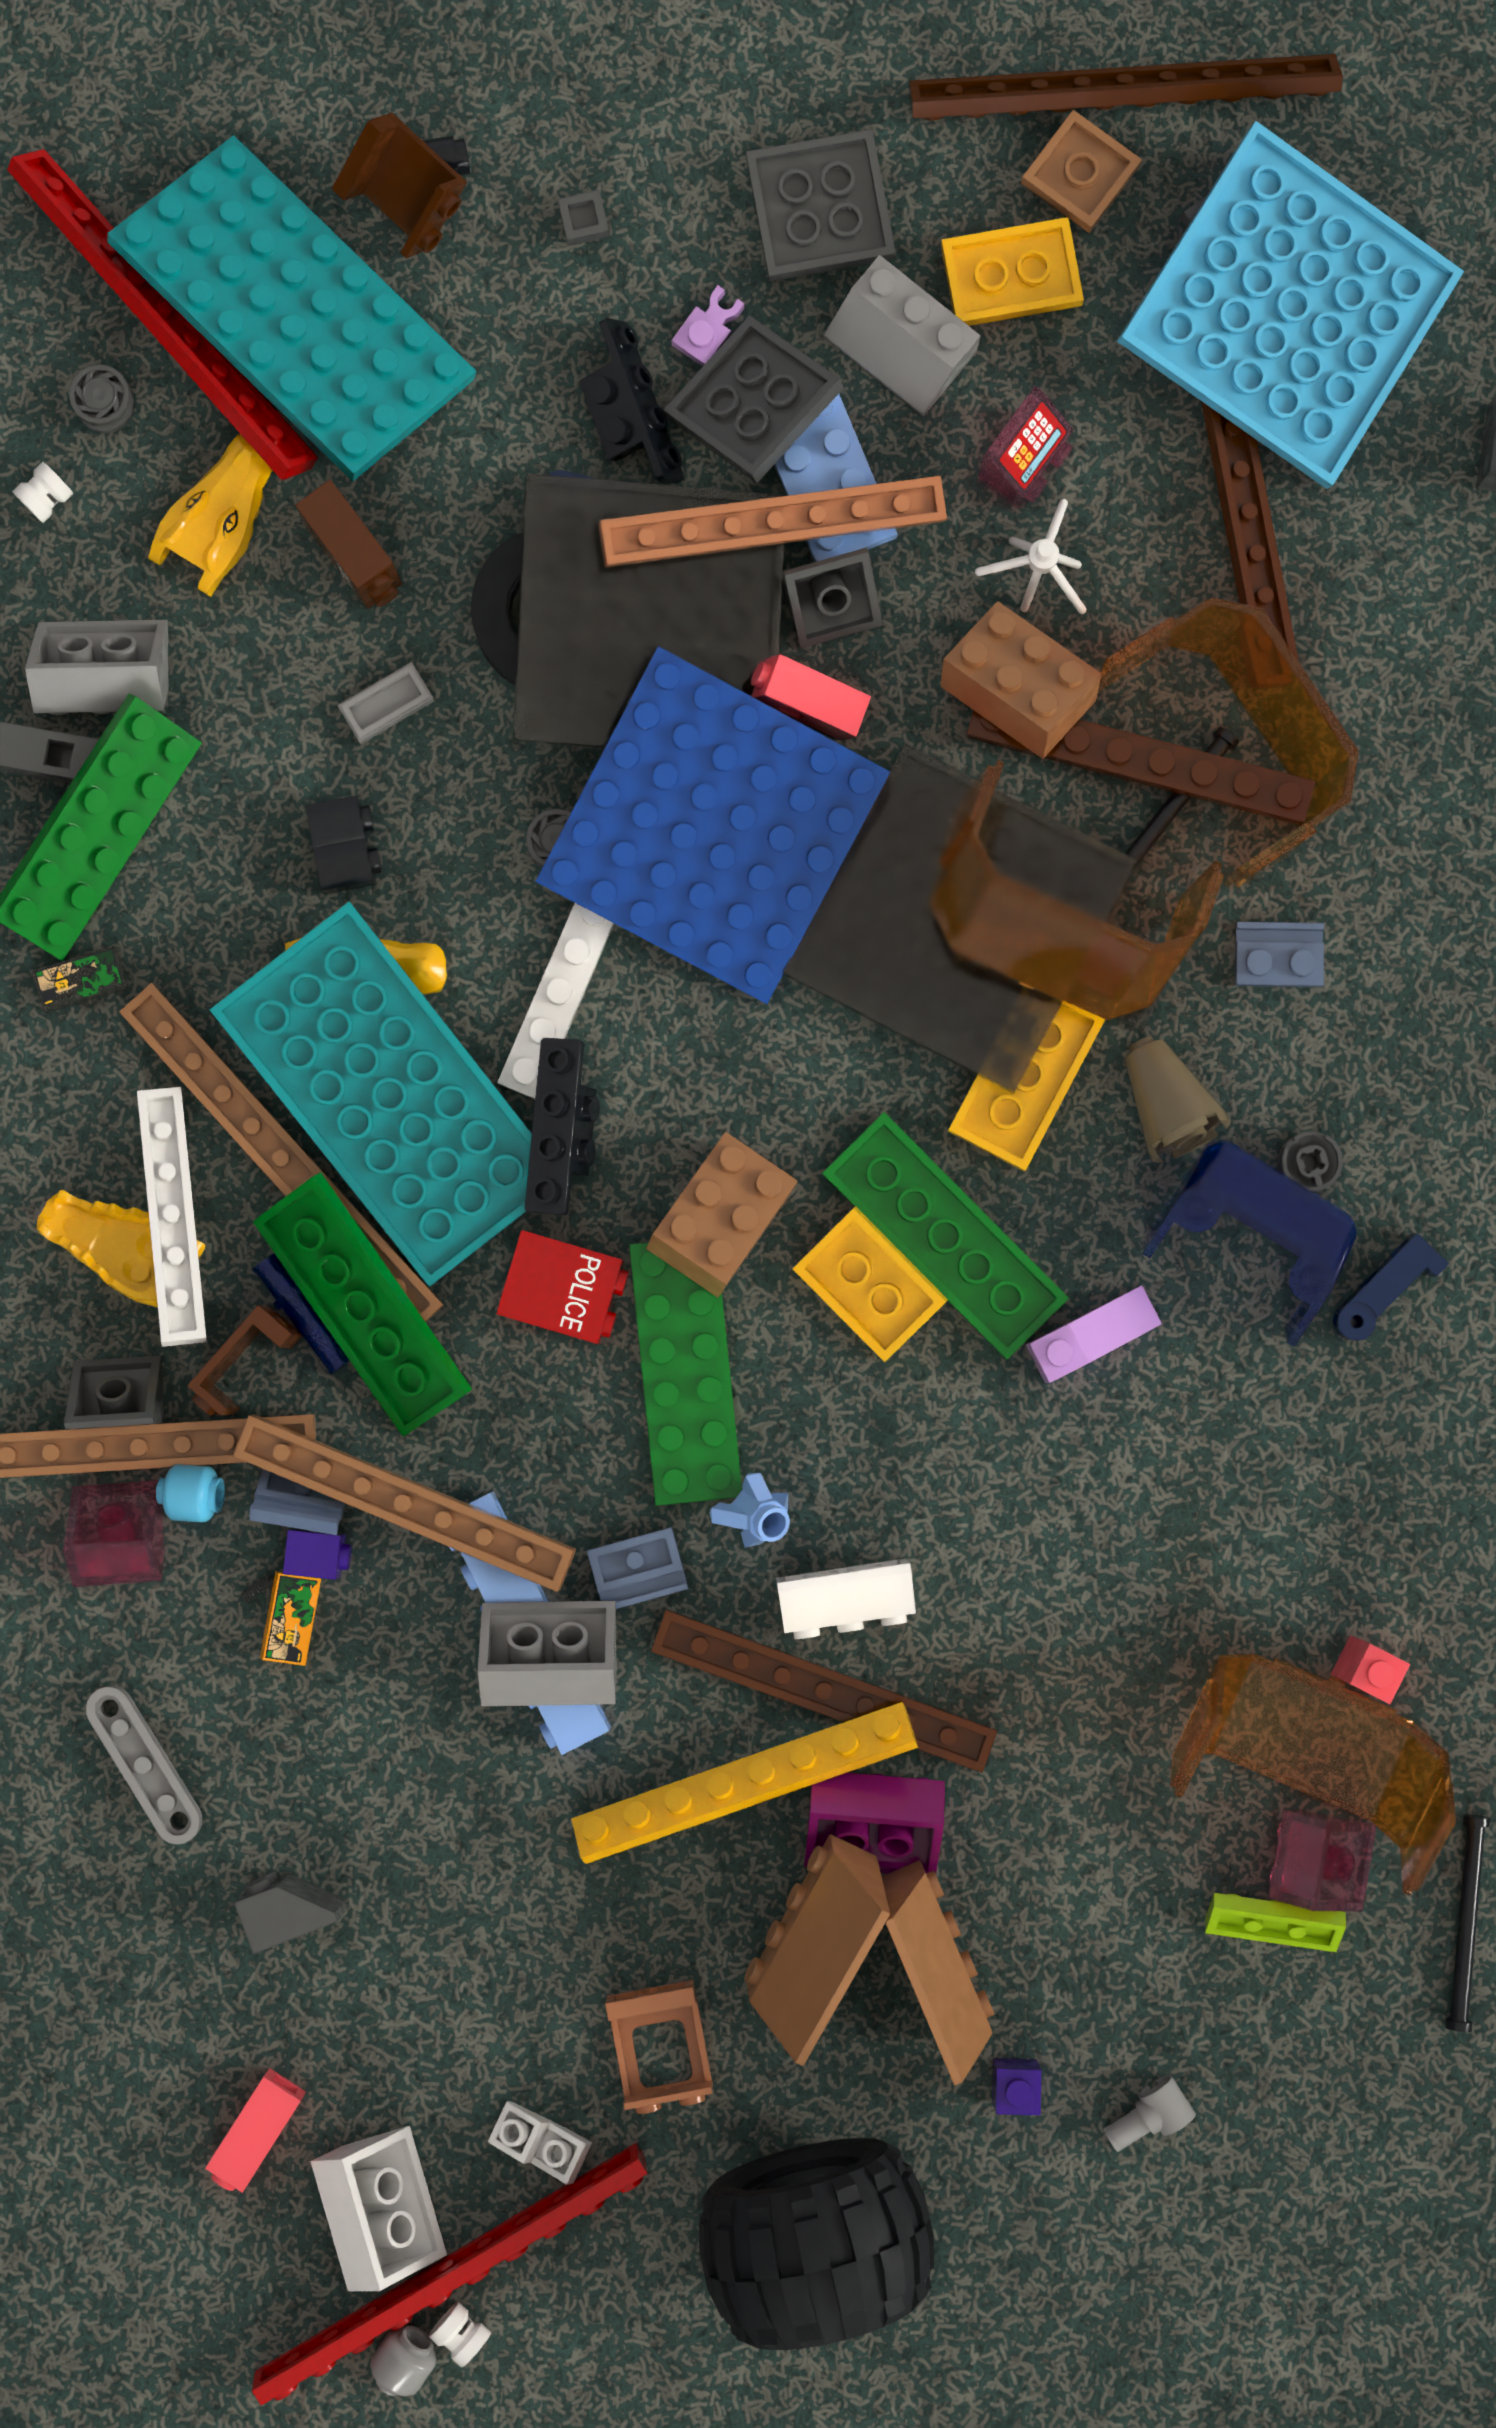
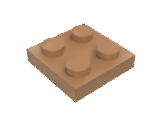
(1081, 171)

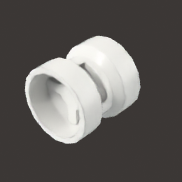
(42, 492)
(459, 2334)

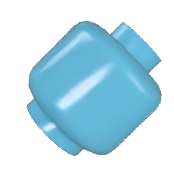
(191, 1493)

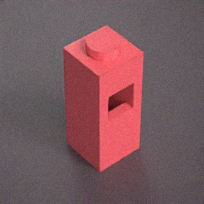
(809, 696)
(1370, 1669)
(254, 2131)

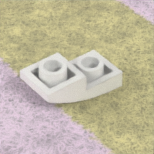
(540, 2142)

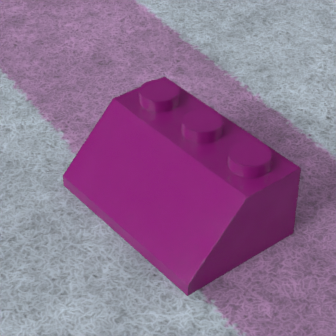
(881, 1814)

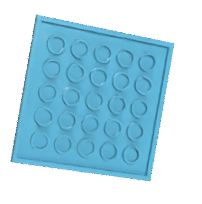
(1290, 305)

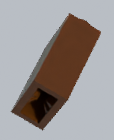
(350, 545)

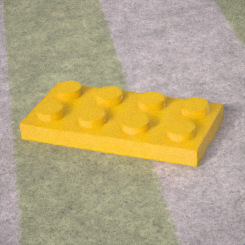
(1015, 1124)

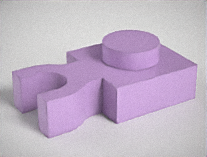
(706, 331)

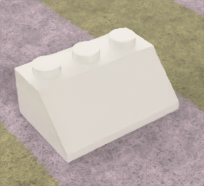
(846, 1597)
(378, 2210)

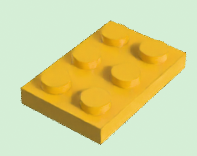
(1012, 272)
(870, 1284)

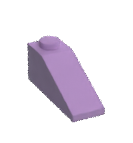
(1093, 1334)

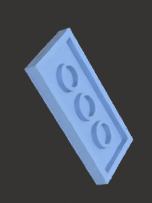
(830, 459)

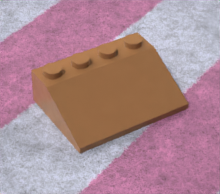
(818, 1945)
(937, 1968)

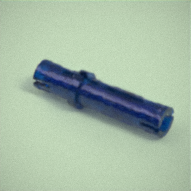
(300, 1313)

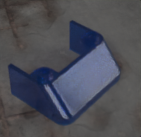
(1273, 1205)

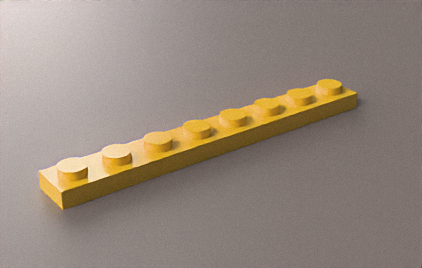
(744, 1783)

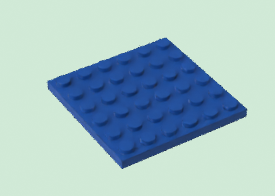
(712, 825)

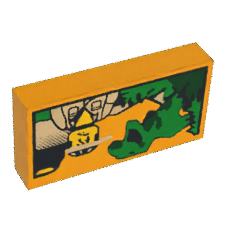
(290, 1619)

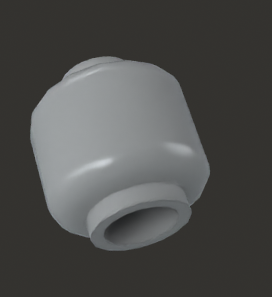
(403, 2361)

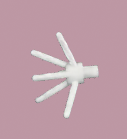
(1042, 559)

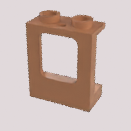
(653, 2006)

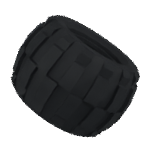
(816, 2244)

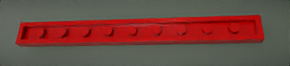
(201, 361)
(438, 2281)

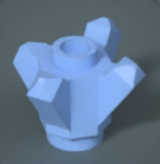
(755, 1511)

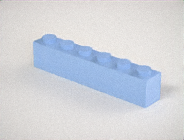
(564, 1724)

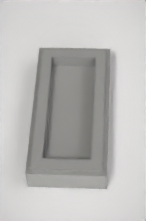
(386, 703)

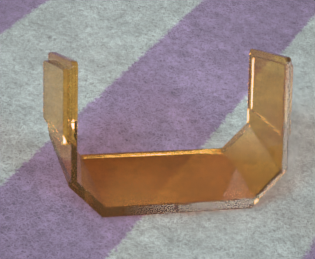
(1273, 694)
(1047, 940)
(1327, 1746)

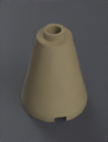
(1170, 1101)

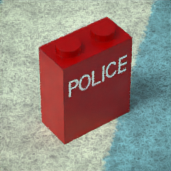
(562, 1287)

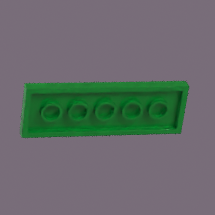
(95, 826)
(945, 1236)
(362, 1304)
(684, 1384)

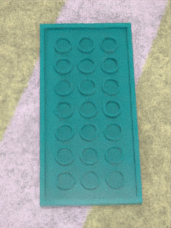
(292, 307)
(384, 1091)

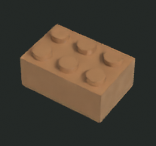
(1020, 679)
(721, 1214)

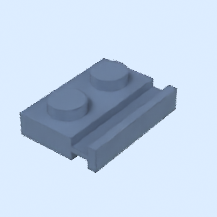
(1279, 954)
(294, 1505)
(638, 1568)

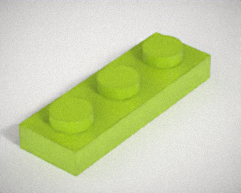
(1274, 1922)

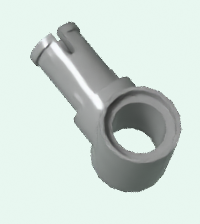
(1159, 2110)

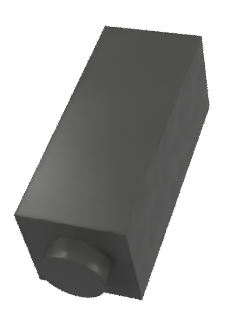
(42, 752)

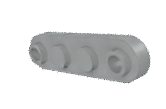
(144, 1764)

